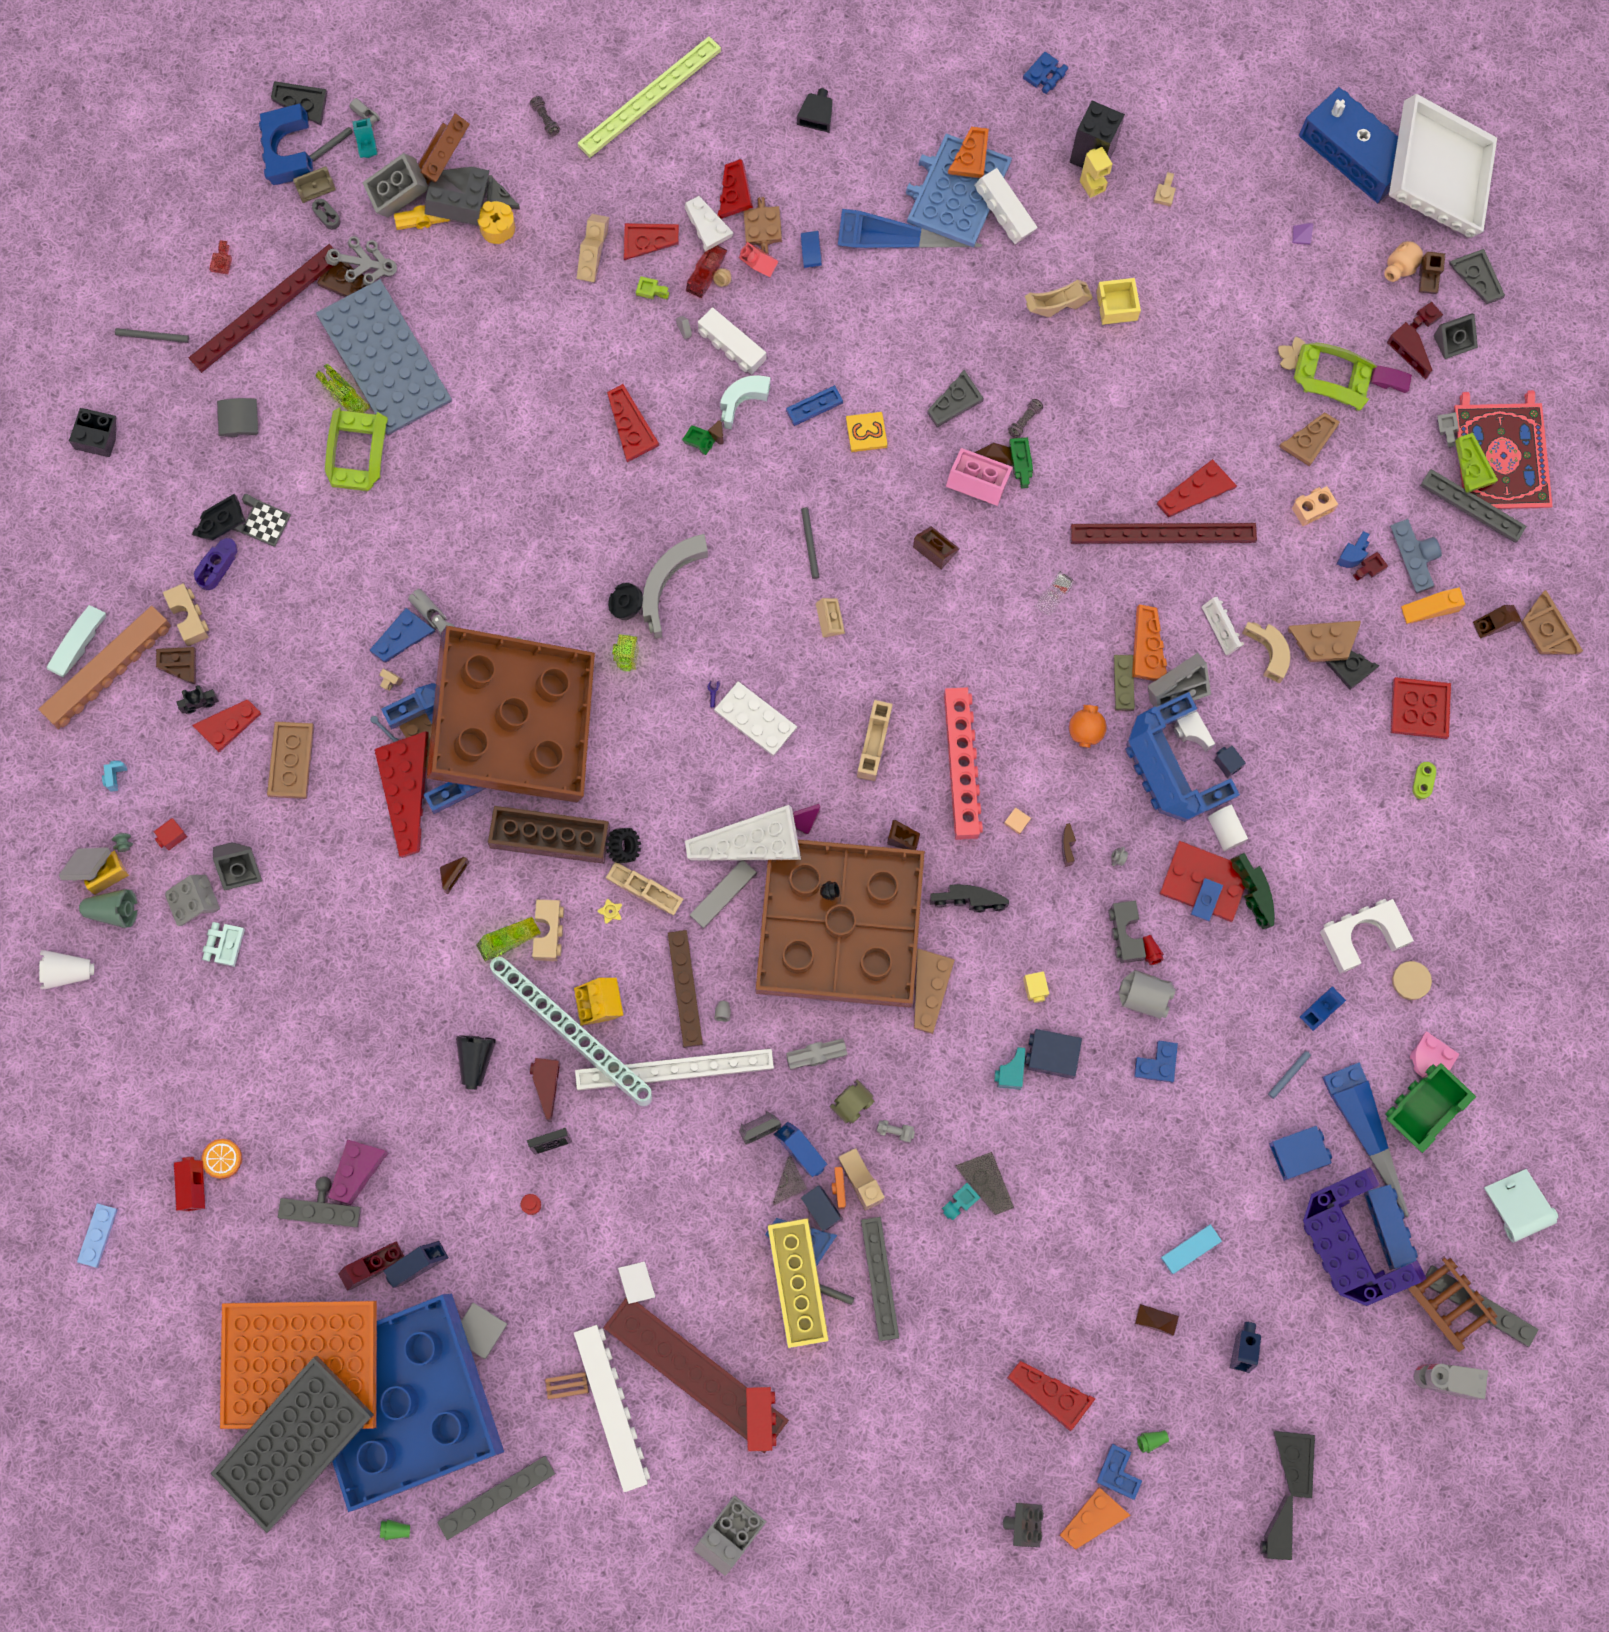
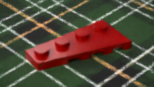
(1202, 485)
(1059, 1400)

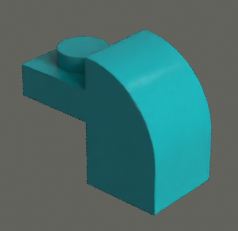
(365, 138)

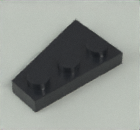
(310, 98)

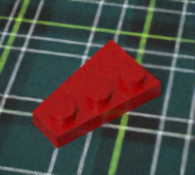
(736, 190)

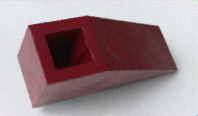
(370, 1266)

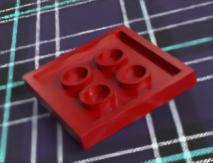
(1420, 708)

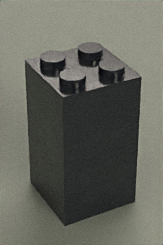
(1097, 129)

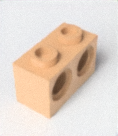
(1317, 509)

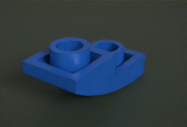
(811, 249)

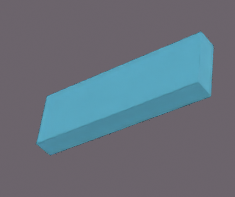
(1191, 1249)

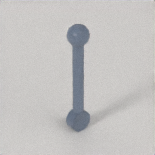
(374, 720)

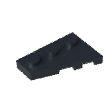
(1353, 669)
(1297, 1461)

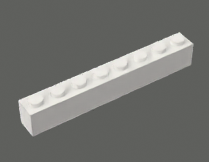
(611, 1409)

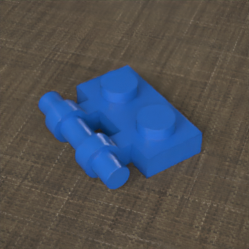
(1041, 69)

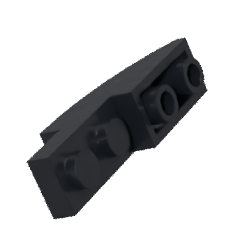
(978, 898)

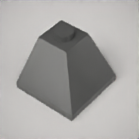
(235, 865)

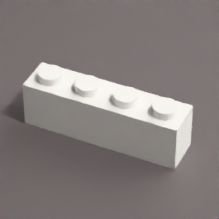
(1005, 206)
(731, 341)

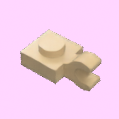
(1165, 192)

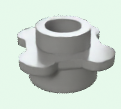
(1119, 856)

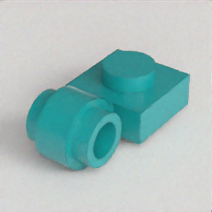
(964, 1198)

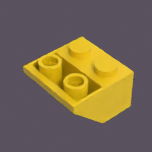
(598, 1001)

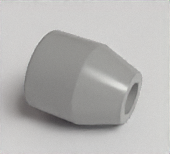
(722, 1011)

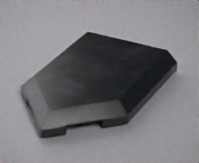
(220, 519)

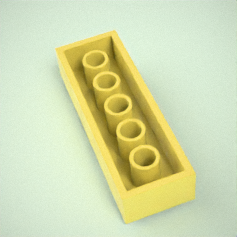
(798, 1282)

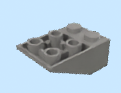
(729, 1535)

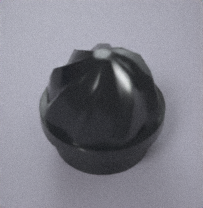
(830, 890)

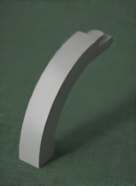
(674, 559)

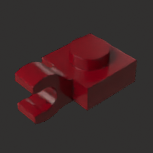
(1427, 315)
(1372, 565)

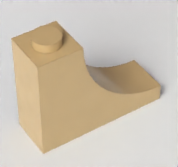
(861, 1180)

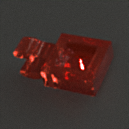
(221, 261)

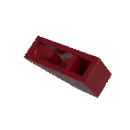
(1410, 347)
(545, 1078)

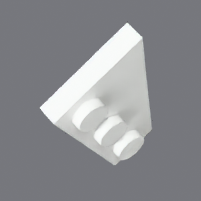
(708, 225)

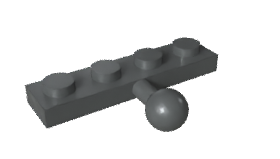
(319, 1211)

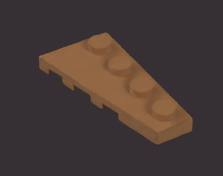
(931, 983)

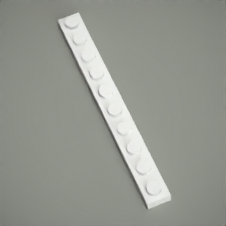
(681, 1068)

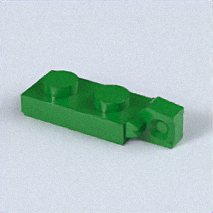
(1021, 460)

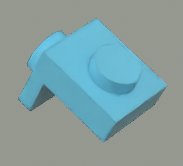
(110, 778)

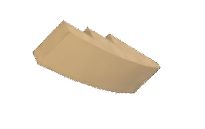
(644, 888)

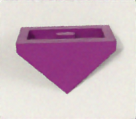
(805, 818)

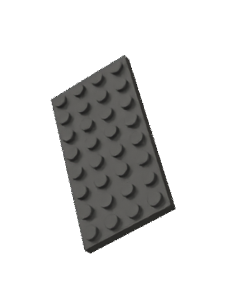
(292, 1444)

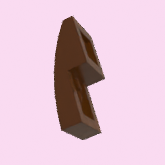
(1068, 840)

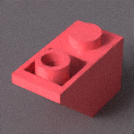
(758, 259)

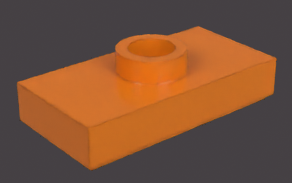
(838, 1188)

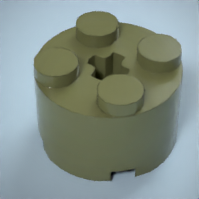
(852, 1101)

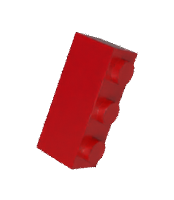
(760, 1419)

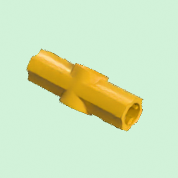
(416, 218)

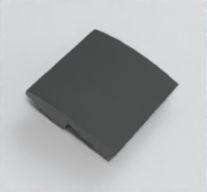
(237, 417)

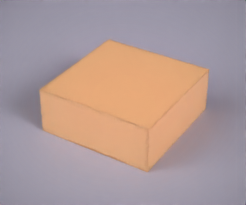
(1017, 821)

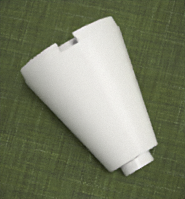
(63, 969)

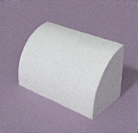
(1227, 828)

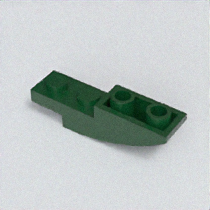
(1259, 896)

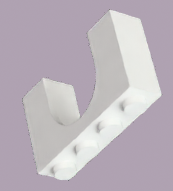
(1384, 916)

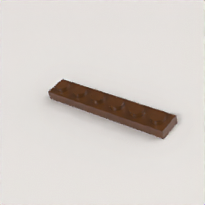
(685, 989)

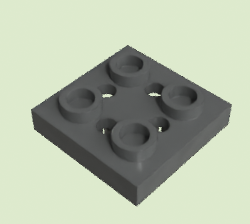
(1025, 1525)

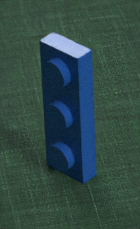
(814, 405)

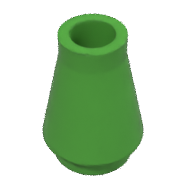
(1150, 1441)
(393, 1530)

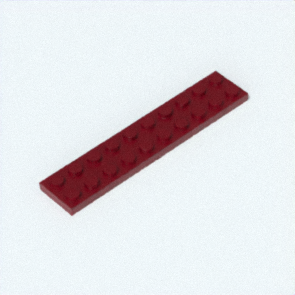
(684, 1365)

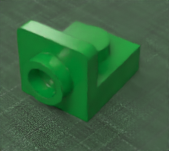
(699, 439)

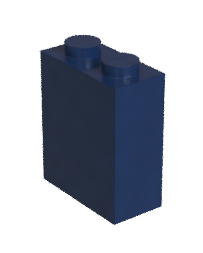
(1053, 1053)

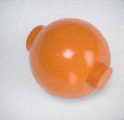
(1087, 726)

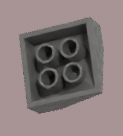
(458, 194)

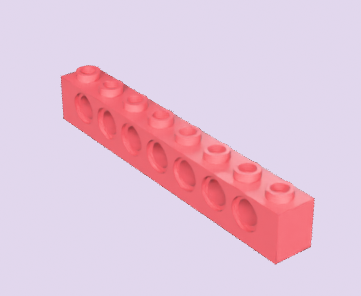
(952, 698)

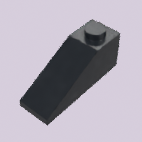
(1278, 1537)

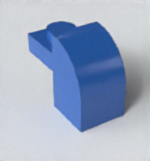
(1322, 1008)

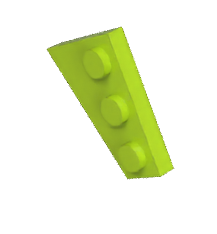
(1474, 464)

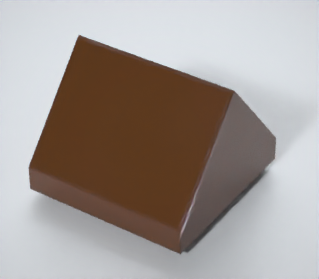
(717, 432)

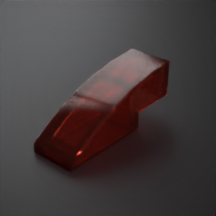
(705, 270)

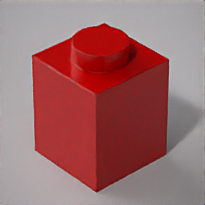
(169, 834)

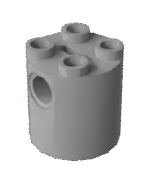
(1146, 994)

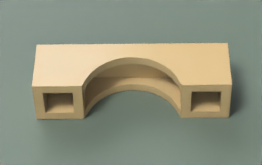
(874, 740)

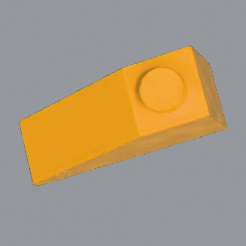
(1434, 606)

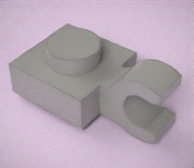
(1448, 425)

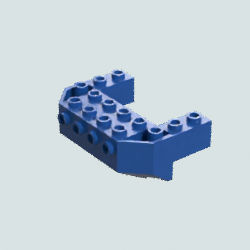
(410, 708)
(1161, 770)

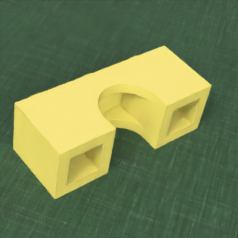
(1094, 169)

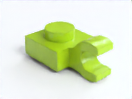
(649, 288)

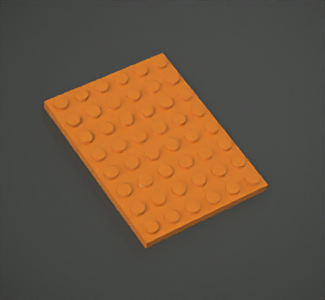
(272, 1343)

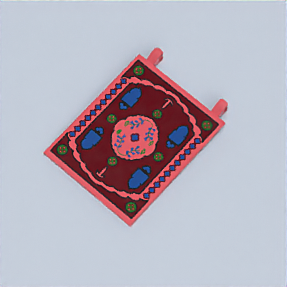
(1515, 448)

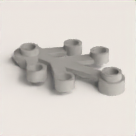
(364, 261)

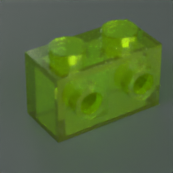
(626, 652)

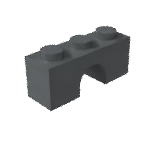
(1127, 948)

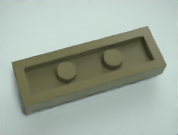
(1123, 683)

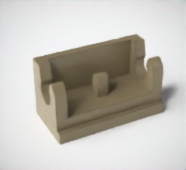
(314, 184)

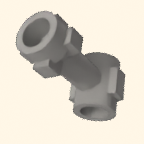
(906, 1132)

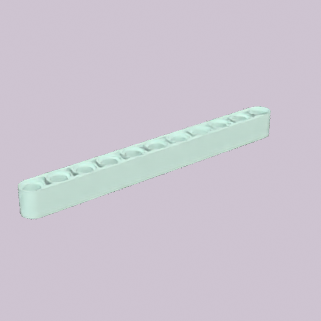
(574, 1039)

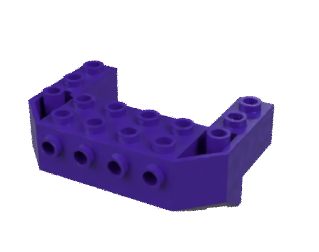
(1340, 1249)

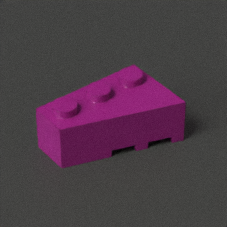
(355, 1170)

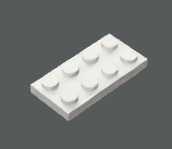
(755, 718)

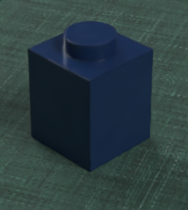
(1229, 761)

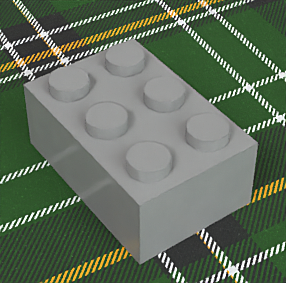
(395, 185)

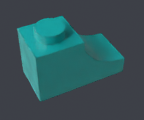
(1011, 1074)

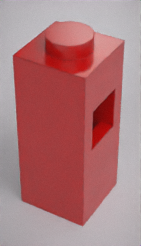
(189, 1184)

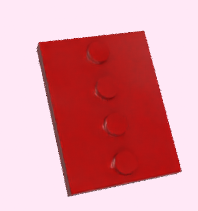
(1187, 874)

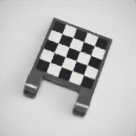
(263, 522)

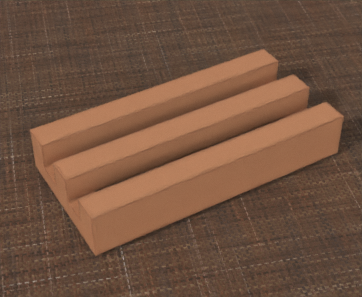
(549, 1388)

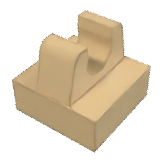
(390, 679)

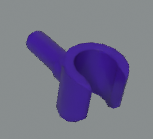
(713, 693)

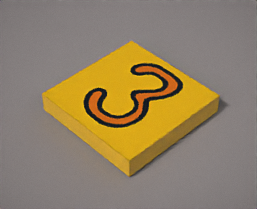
(866, 431)

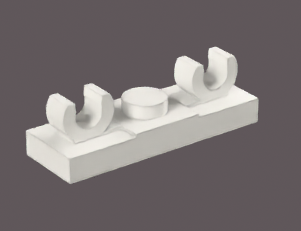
(1222, 626)

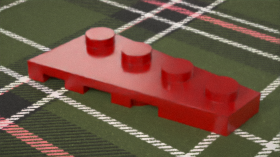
(631, 426)

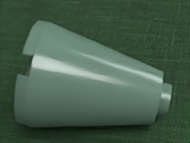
(111, 908)

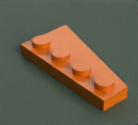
(1148, 647)

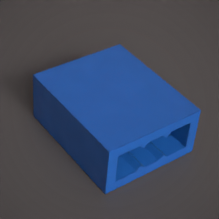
(1300, 1153)

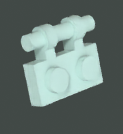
(228, 946)

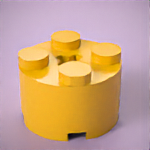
(496, 222)

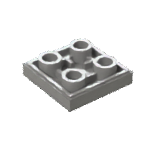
(85, 864)
(482, 1330)

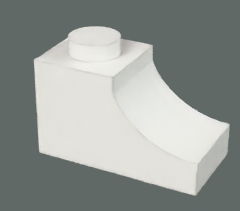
(1194, 730)

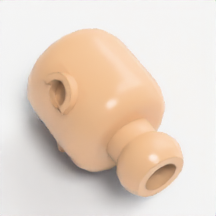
(1403, 261)

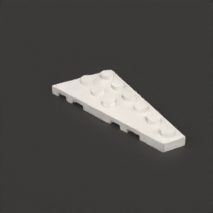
(757, 838)

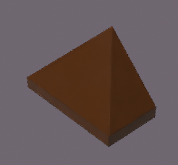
(997, 452)
(903, 836)
(451, 873)
(1156, 1319)

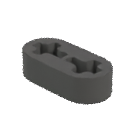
(323, 216)

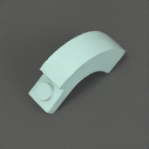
(743, 389)

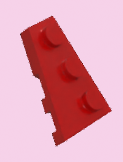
(647, 238)
(227, 724)

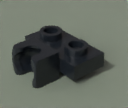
(196, 699)

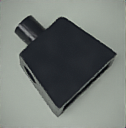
(816, 111)

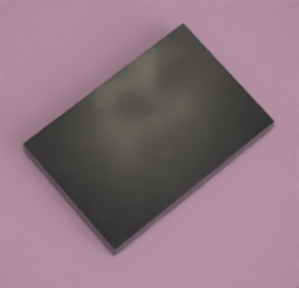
(549, 1141)

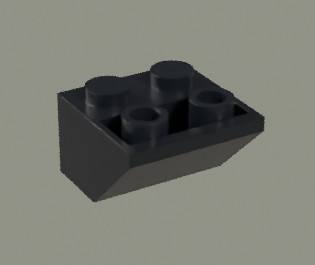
(94, 432)

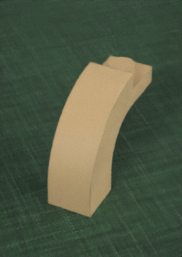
(1276, 646)

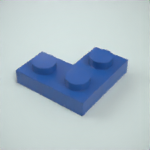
(1160, 1069)
(1113, 1474)

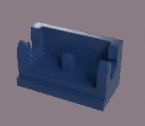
(822, 1208)

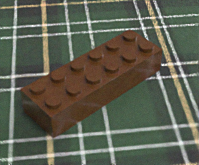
(548, 834)

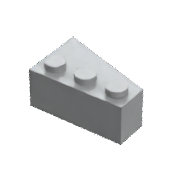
(1187, 677)

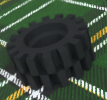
(631, 845)

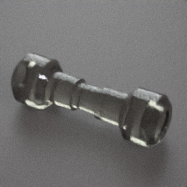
(551, 127)
(1016, 429)

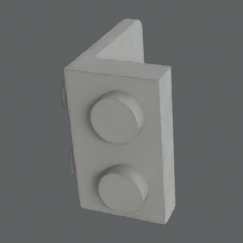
(191, 899)

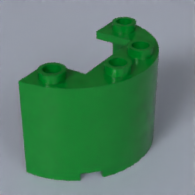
(1429, 1106)

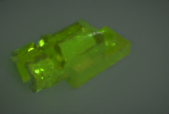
(342, 391)

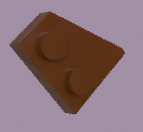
(178, 662)

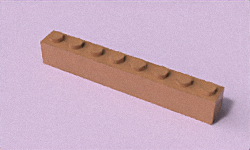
(105, 667)

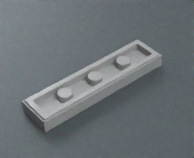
(723, 894)

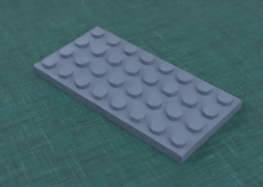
(384, 356)

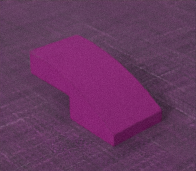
(1389, 377)

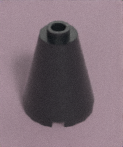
(474, 1058)

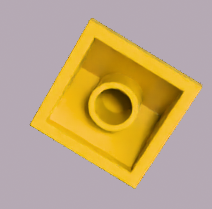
(109, 874)

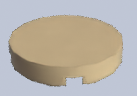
(1411, 980)

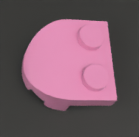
(1432, 1051)

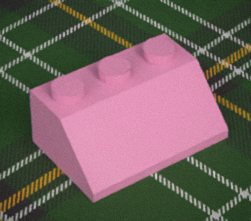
(979, 476)

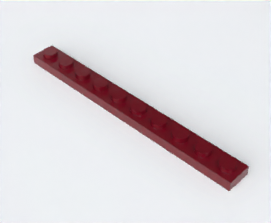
(261, 310)
(1163, 533)

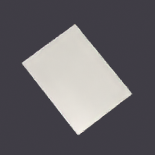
(636, 1282)

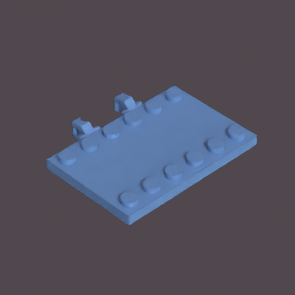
(951, 202)

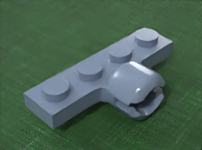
(1416, 554)

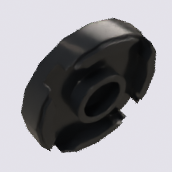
(625, 601)

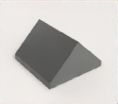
(1457, 336)

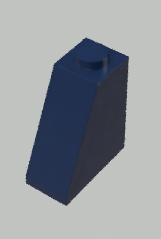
(415, 1264)

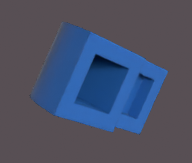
(1354, 555)

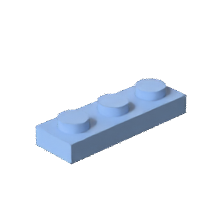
(97, 1235)

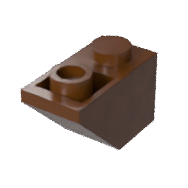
(1497, 621)

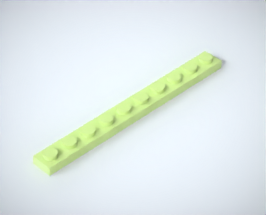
(649, 97)

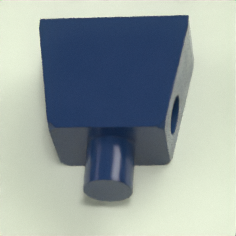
(1246, 1349)

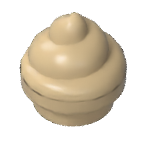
(722, 277)

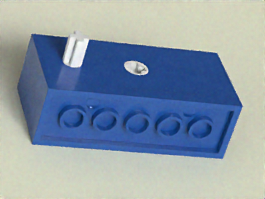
(1353, 142)

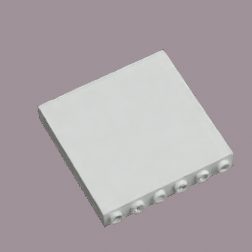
(1443, 166)

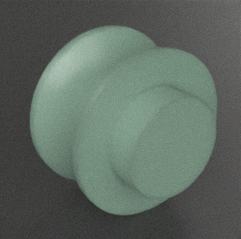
(122, 842)

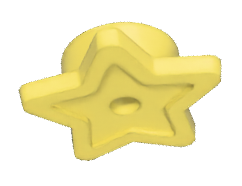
(610, 906)

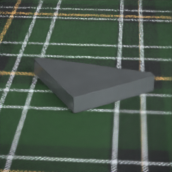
(497, 193)

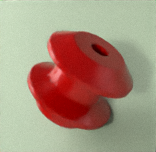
(530, 1204)

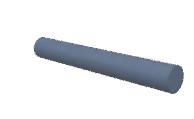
(1289, 1074)

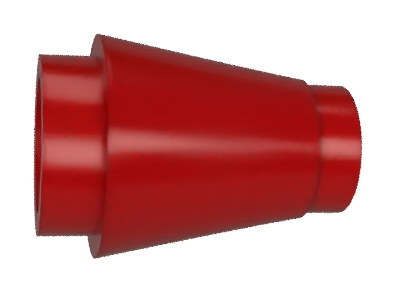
(1153, 953)

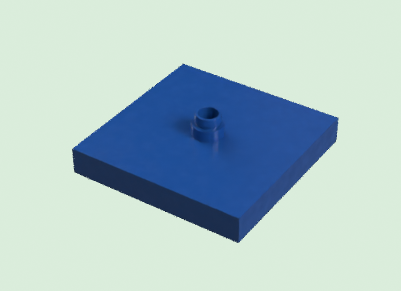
(427, 1408)

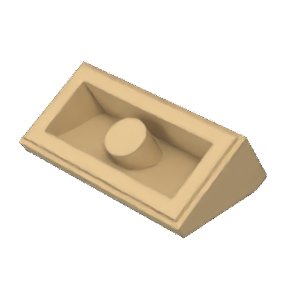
(830, 617)

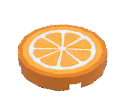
(221, 1158)

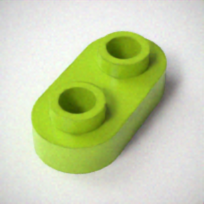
(1424, 779)

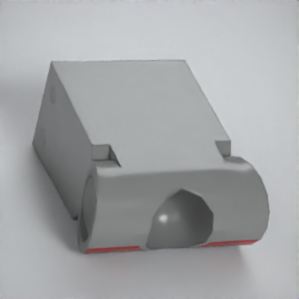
(1452, 1380)

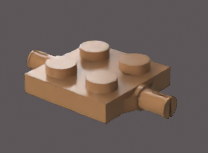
(763, 225)

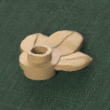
(1290, 354)

